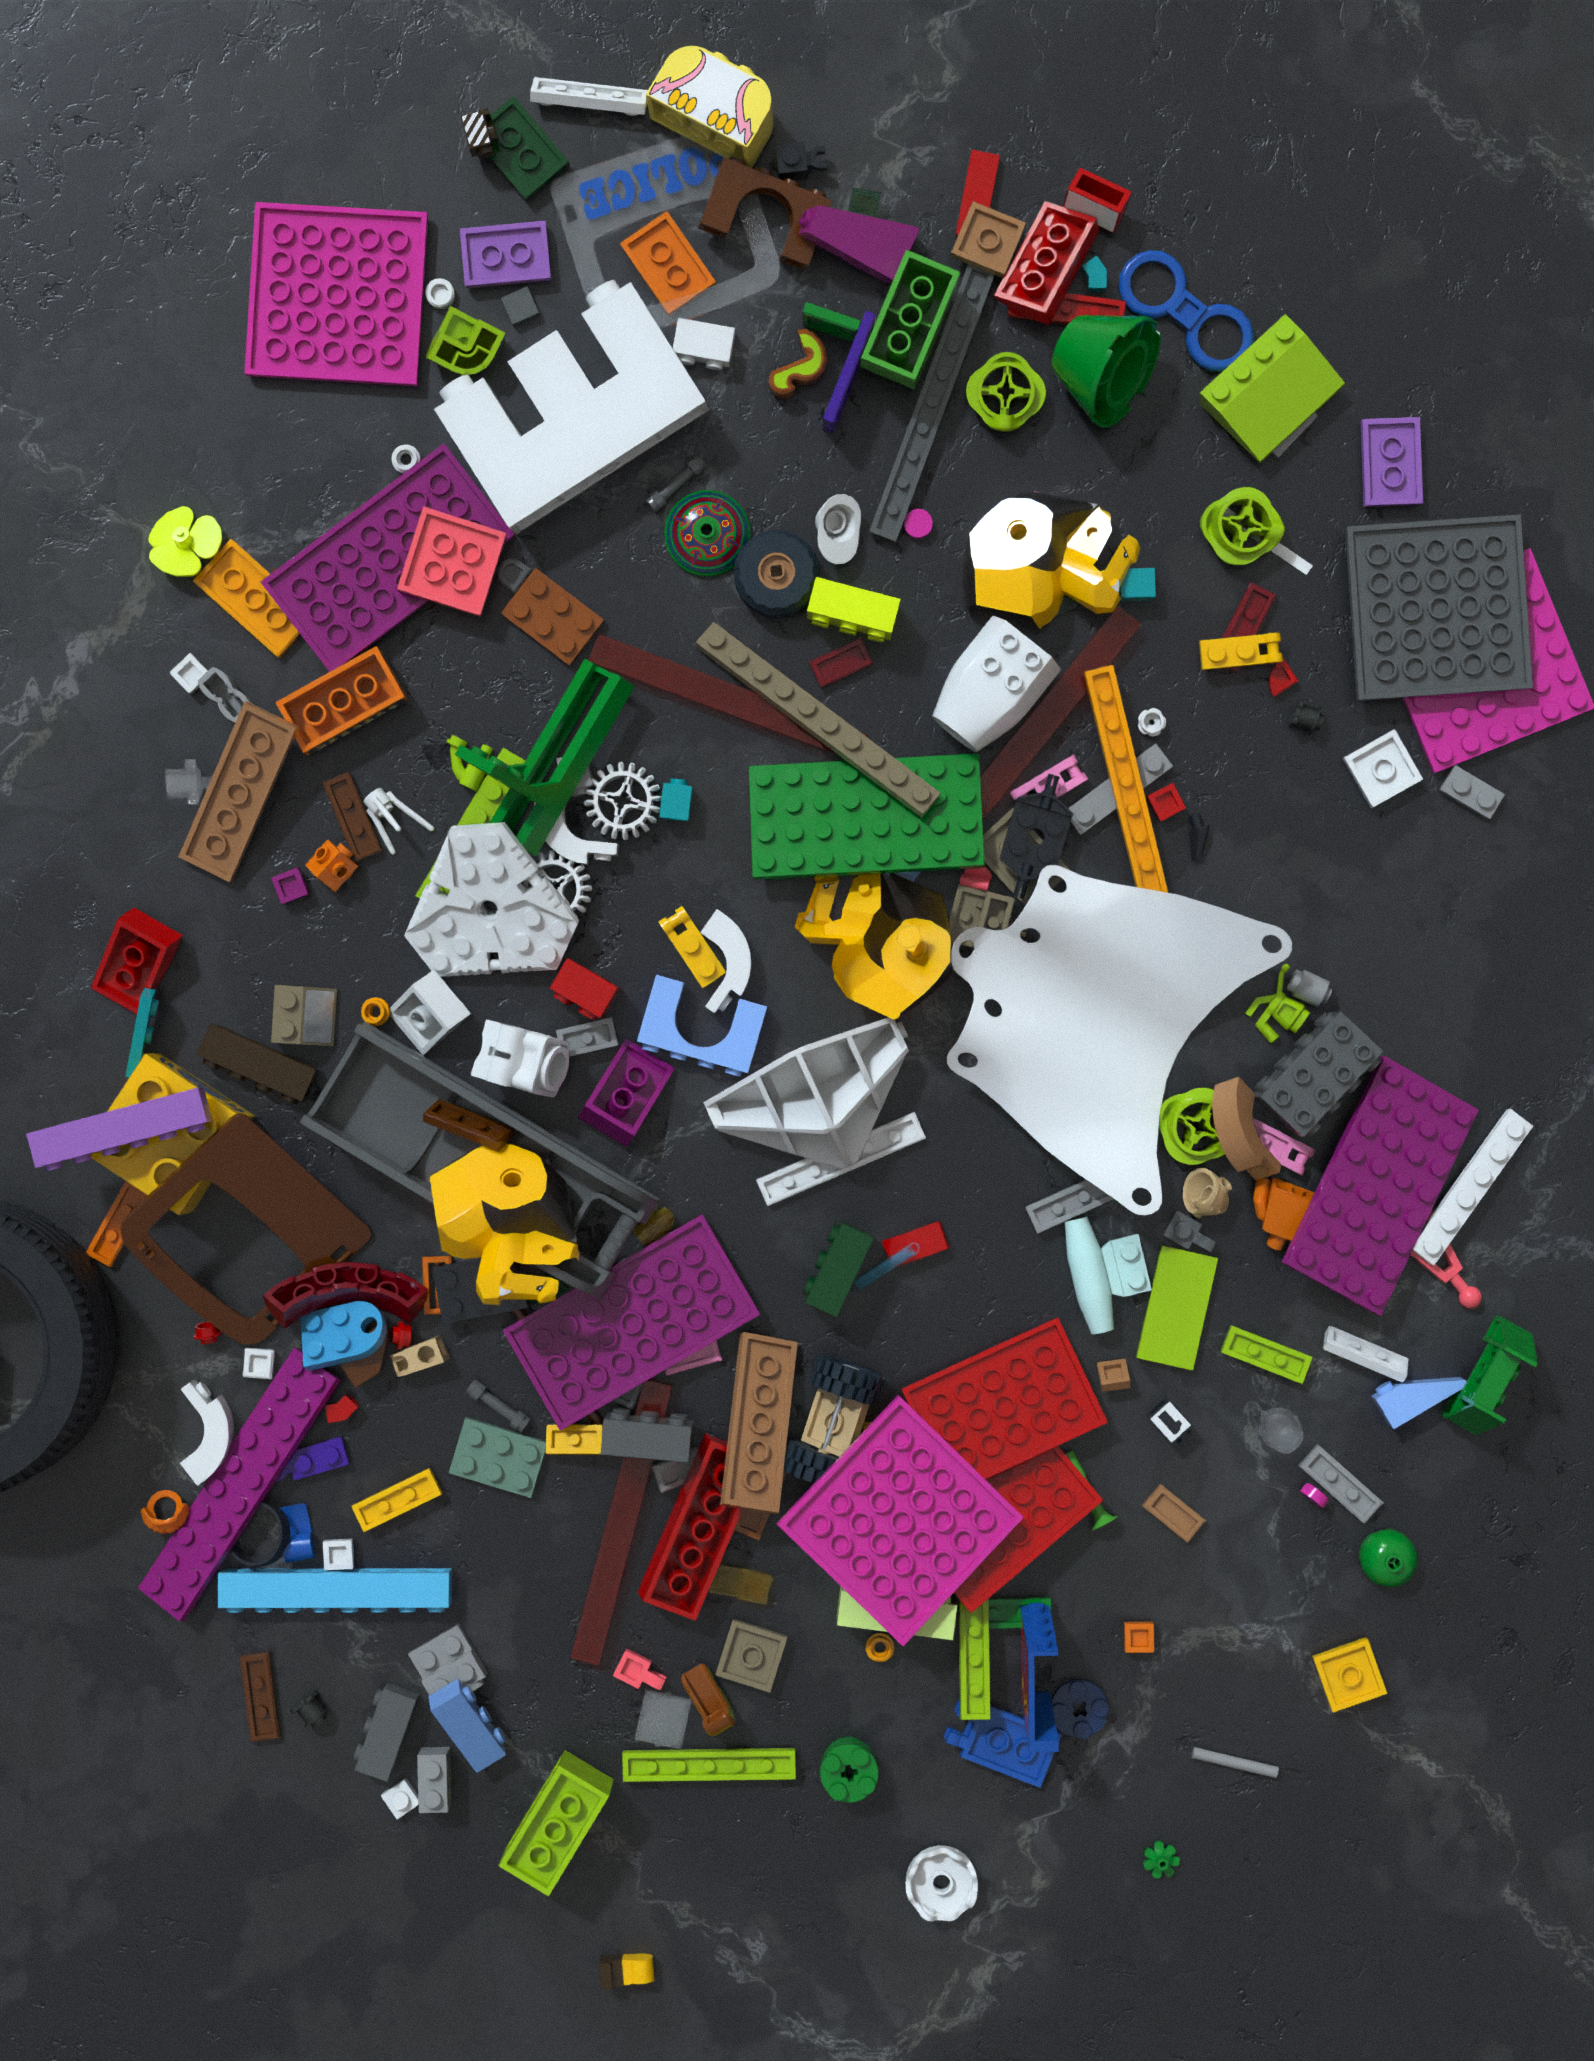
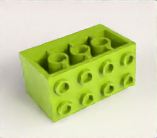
(556, 1823)

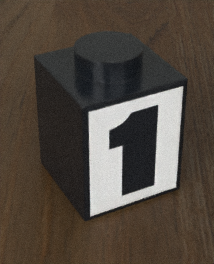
(1170, 1421)

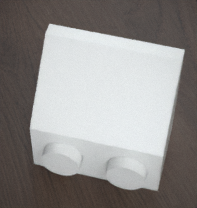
(428, 1012)

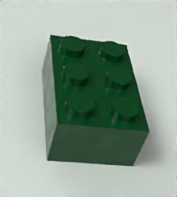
(837, 1267)

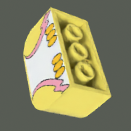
(712, 103)

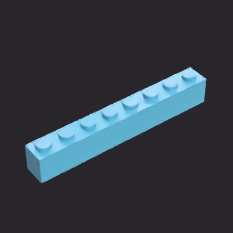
(334, 1589)

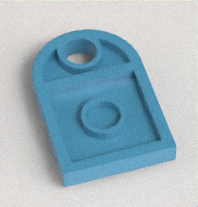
(339, 1334)

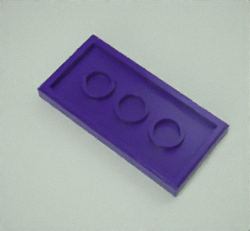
(848, 373)

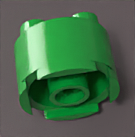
(837, 1781)

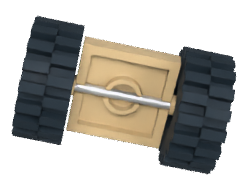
(835, 1415)

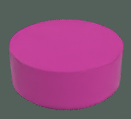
(918, 523)
(1314, 1495)

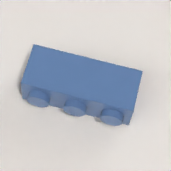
(468, 1725)

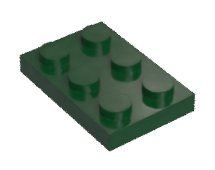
(524, 150)

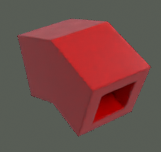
(341, 1410)

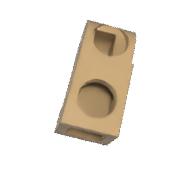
(420, 1356)

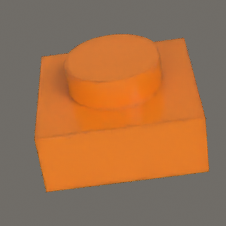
(1139, 1637)

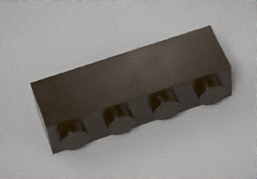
(257, 1062)

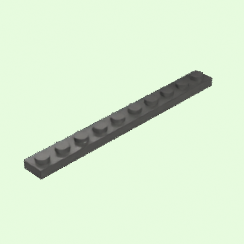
(931, 403)

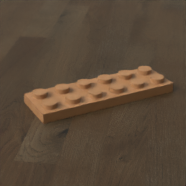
(238, 791)
(759, 1423)

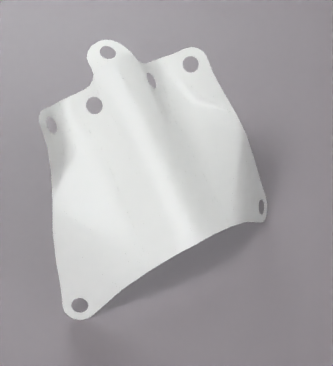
(1099, 1015)

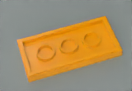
(235, 584)

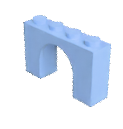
(661, 1030)

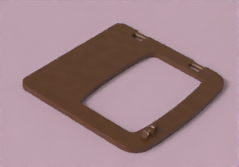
(273, 1188)

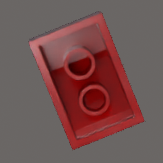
(135, 958)

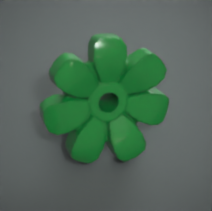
(1161, 1859)

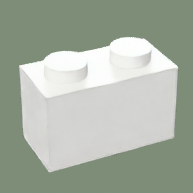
(703, 343)

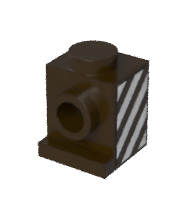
(479, 133)

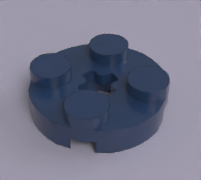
(1082, 1724)

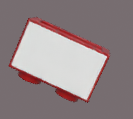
(1098, 199)

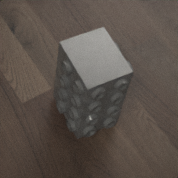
(1317, 1073)

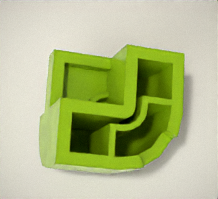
(464, 343)

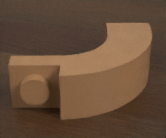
(1236, 1130)

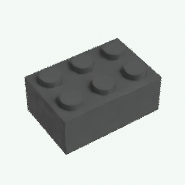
(647, 1435)

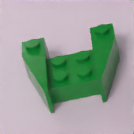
(1486, 1384)

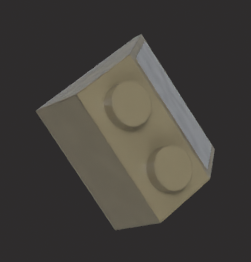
(304, 1015)

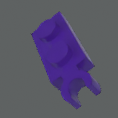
(316, 1459)

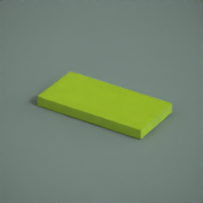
(1177, 1307)

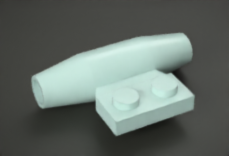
(1103, 1271)

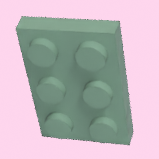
(498, 1457)

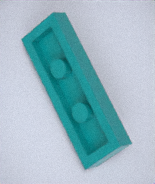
(142, 1032)

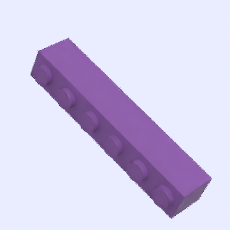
(119, 1127)

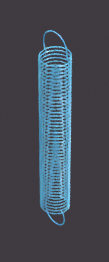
(886, 1263)

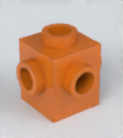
(332, 864)

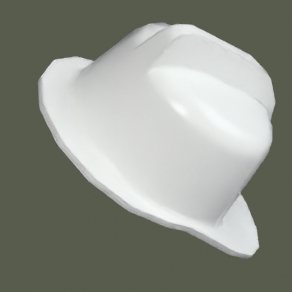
(838, 528)

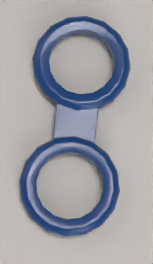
(1184, 308)

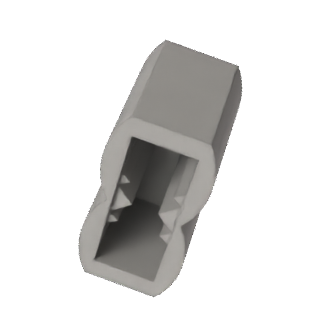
(224, 691)

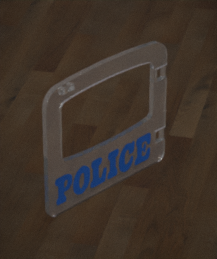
(646, 185)

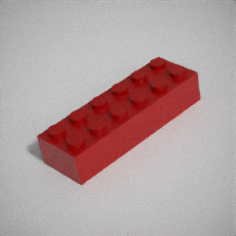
(692, 1537)

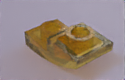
(741, 1583)

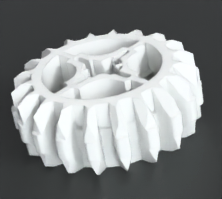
(599, 795)
(567, 878)

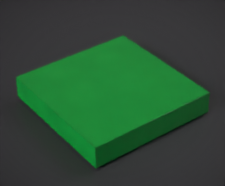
(830, 322)

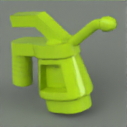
(1284, 1010)

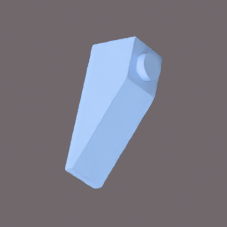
(1405, 1400)

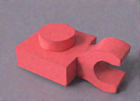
(635, 1669)

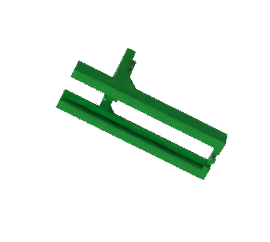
(526, 778)

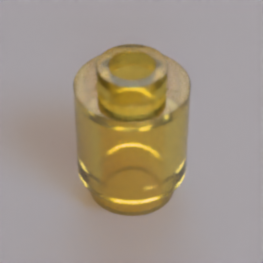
(656, 1227)

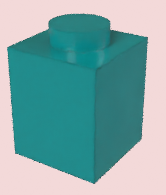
(1138, 585)
(676, 801)

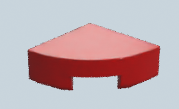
(1281, 678)

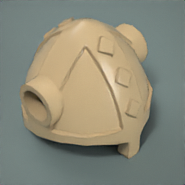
(1205, 1193)

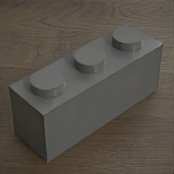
(385, 1731)

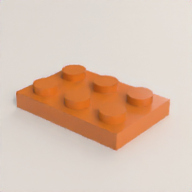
(666, 260)

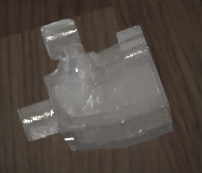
(185, 783)

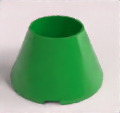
(1106, 362)

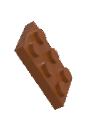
(552, 617)

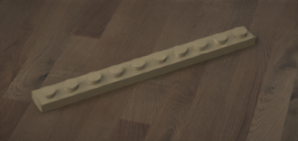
(818, 719)

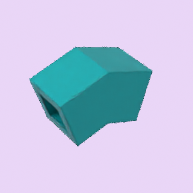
(1095, 274)

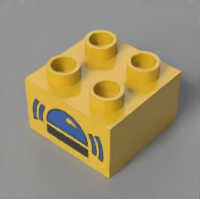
(152, 1163)

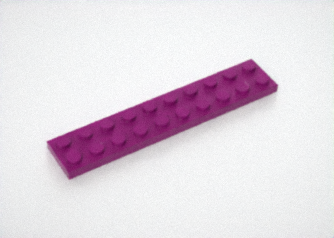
(238, 1485)

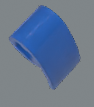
(301, 1539)

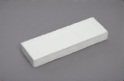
(1366, 1353)

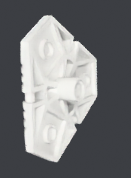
(459, 931)

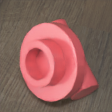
(977, 878)

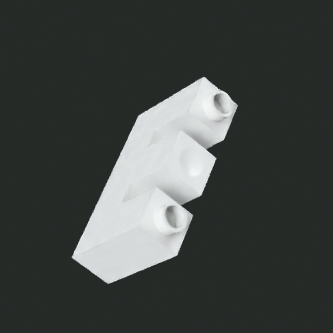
(584, 428)

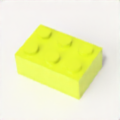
(852, 610)

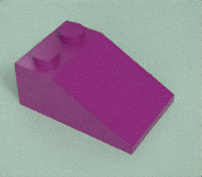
(626, 1092)

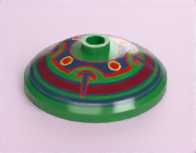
(711, 553)

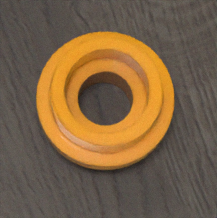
(367, 1013)
(883, 1655)

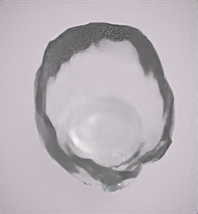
(1281, 1429)

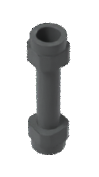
(694, 466)
(477, 1391)

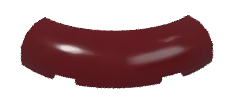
(345, 1284)

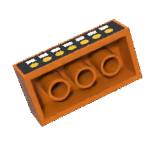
(342, 701)

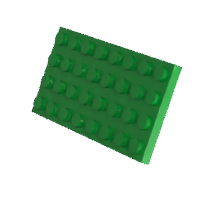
(841, 823)

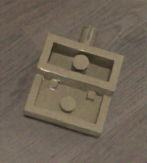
(979, 909)

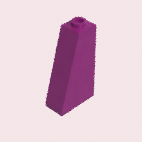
(859, 239)

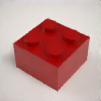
(585, 989)

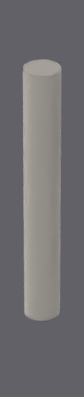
(1235, 1762)

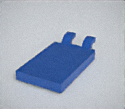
(1001, 1746)

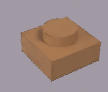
(1113, 1375)

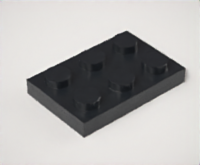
(458, 1294)

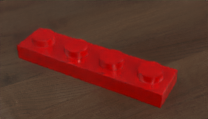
(1075, 305)

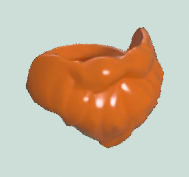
(171, 1524)

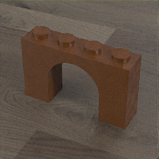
(737, 181)

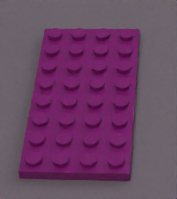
(347, 580)
(1380, 1186)
(651, 1317)

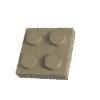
(751, 1655)

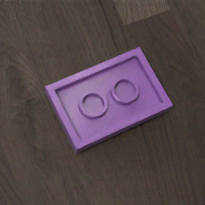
(505, 254)
(1391, 462)

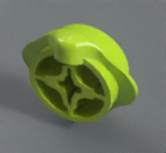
(1008, 362)
(1270, 529)
(1171, 1114)

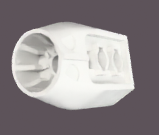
(993, 685)

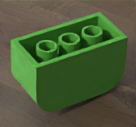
(910, 319)

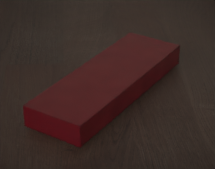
(1249, 613)

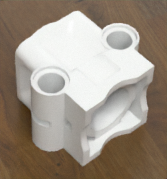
(522, 1059)

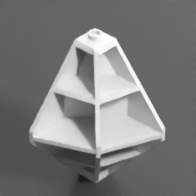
(817, 1097)

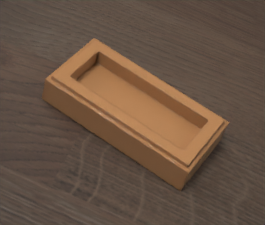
(1173, 1513)

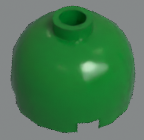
(1376, 1555)

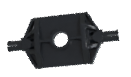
(1039, 812)

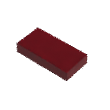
(841, 663)

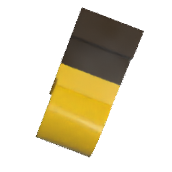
(625, 1969)

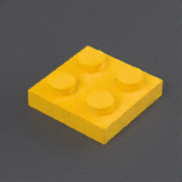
(1349, 1674)

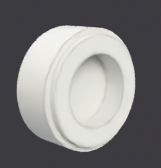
(440, 293)

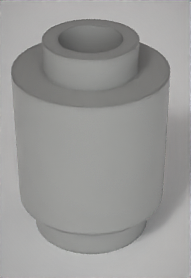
(1309, 987)

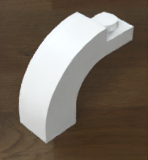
(576, 849)
(738, 957)
(217, 1432)

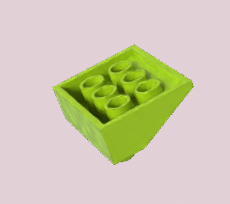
(1271, 389)

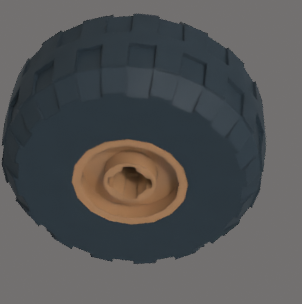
(776, 573)

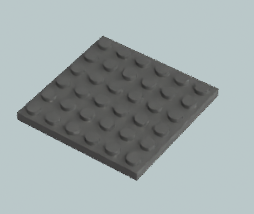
(1438, 607)

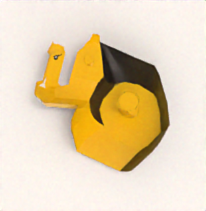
(1040, 549)
(888, 938)
(505, 1211)

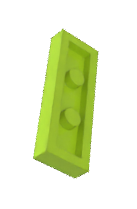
(1266, 1354)

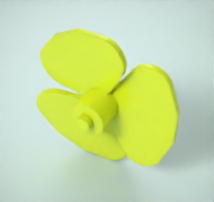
(175, 544)

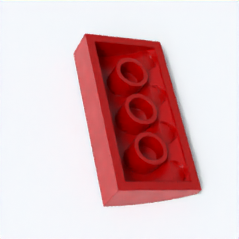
(1047, 262)

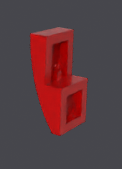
(928, 1237)

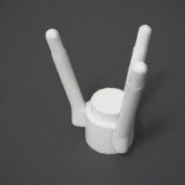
(380, 805)

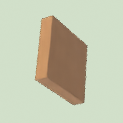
(988, 239)

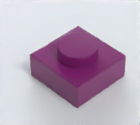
(290, 886)

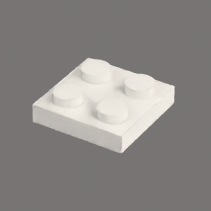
(1382, 768)

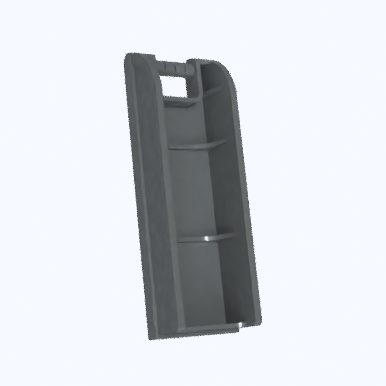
(377, 1111)

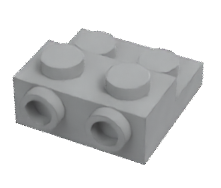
(448, 1659)

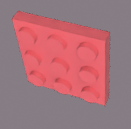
(452, 561)

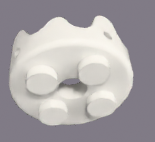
(944, 1903)

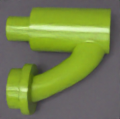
(471, 776)

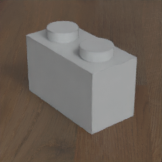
(434, 1780)

